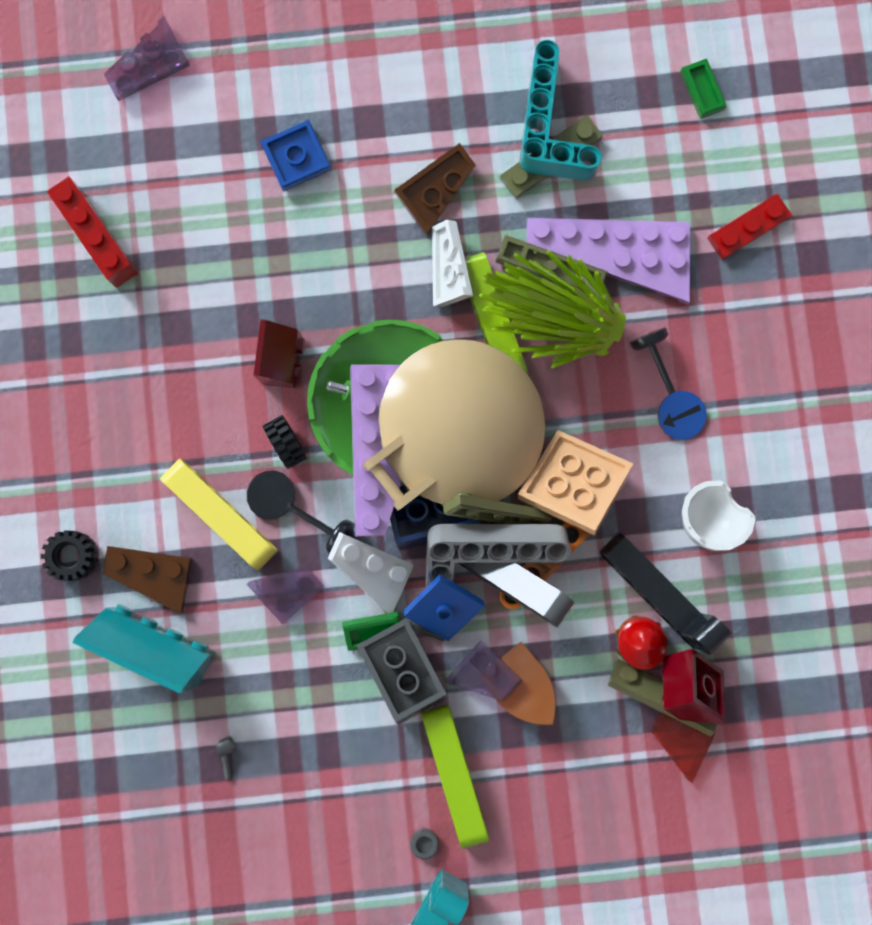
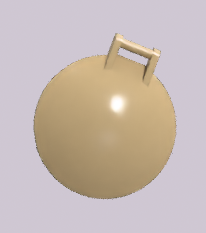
(458, 424)

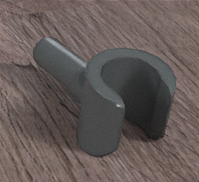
(419, 629)
(224, 748)

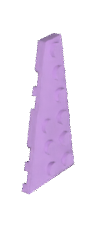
(631, 251)
(371, 501)

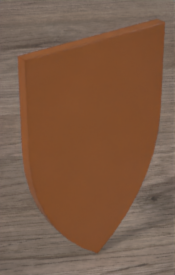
(535, 696)

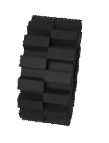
(284, 442)
(53, 550)

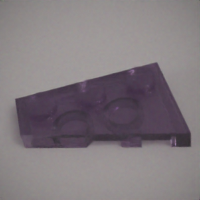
(149, 62)

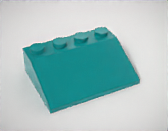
(146, 648)

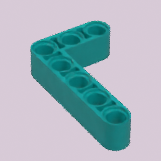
(540, 119)
(444, 902)

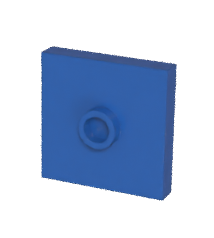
(296, 155)
(443, 607)

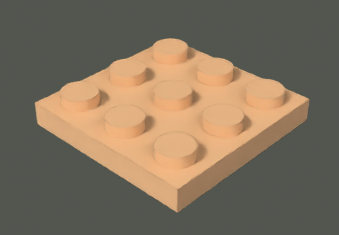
(575, 482)

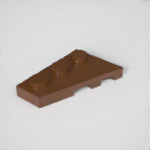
(435, 186)
(151, 574)

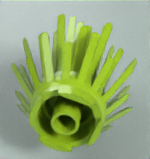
(556, 311)

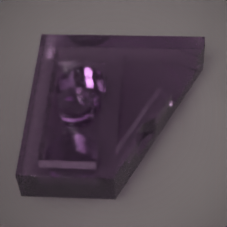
(287, 591)

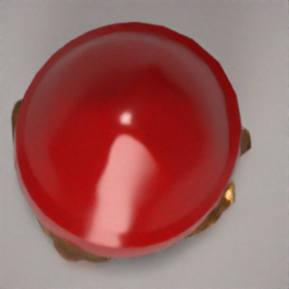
(641, 642)

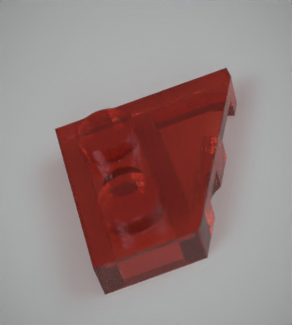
(682, 744)

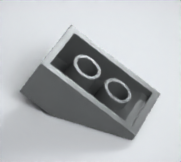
(402, 671)

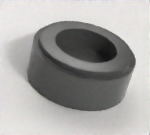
(424, 843)

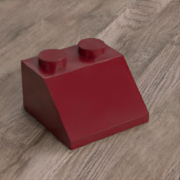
(278, 354)
(693, 688)

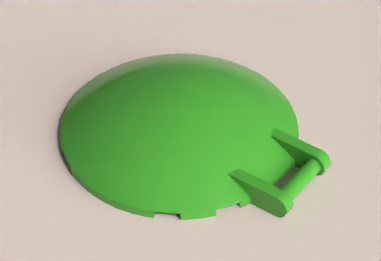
(372, 344)

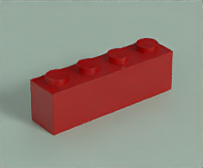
(92, 232)

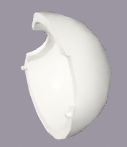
(714, 518)

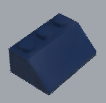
(415, 519)

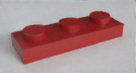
(749, 226)

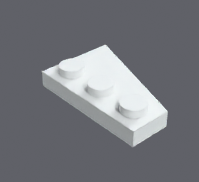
(449, 266)
(373, 570)

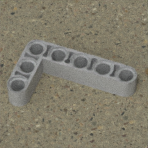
(493, 544)

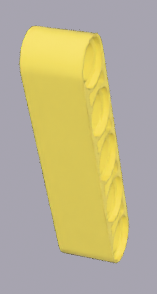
(219, 514)

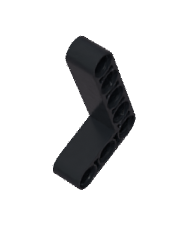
(698, 630)

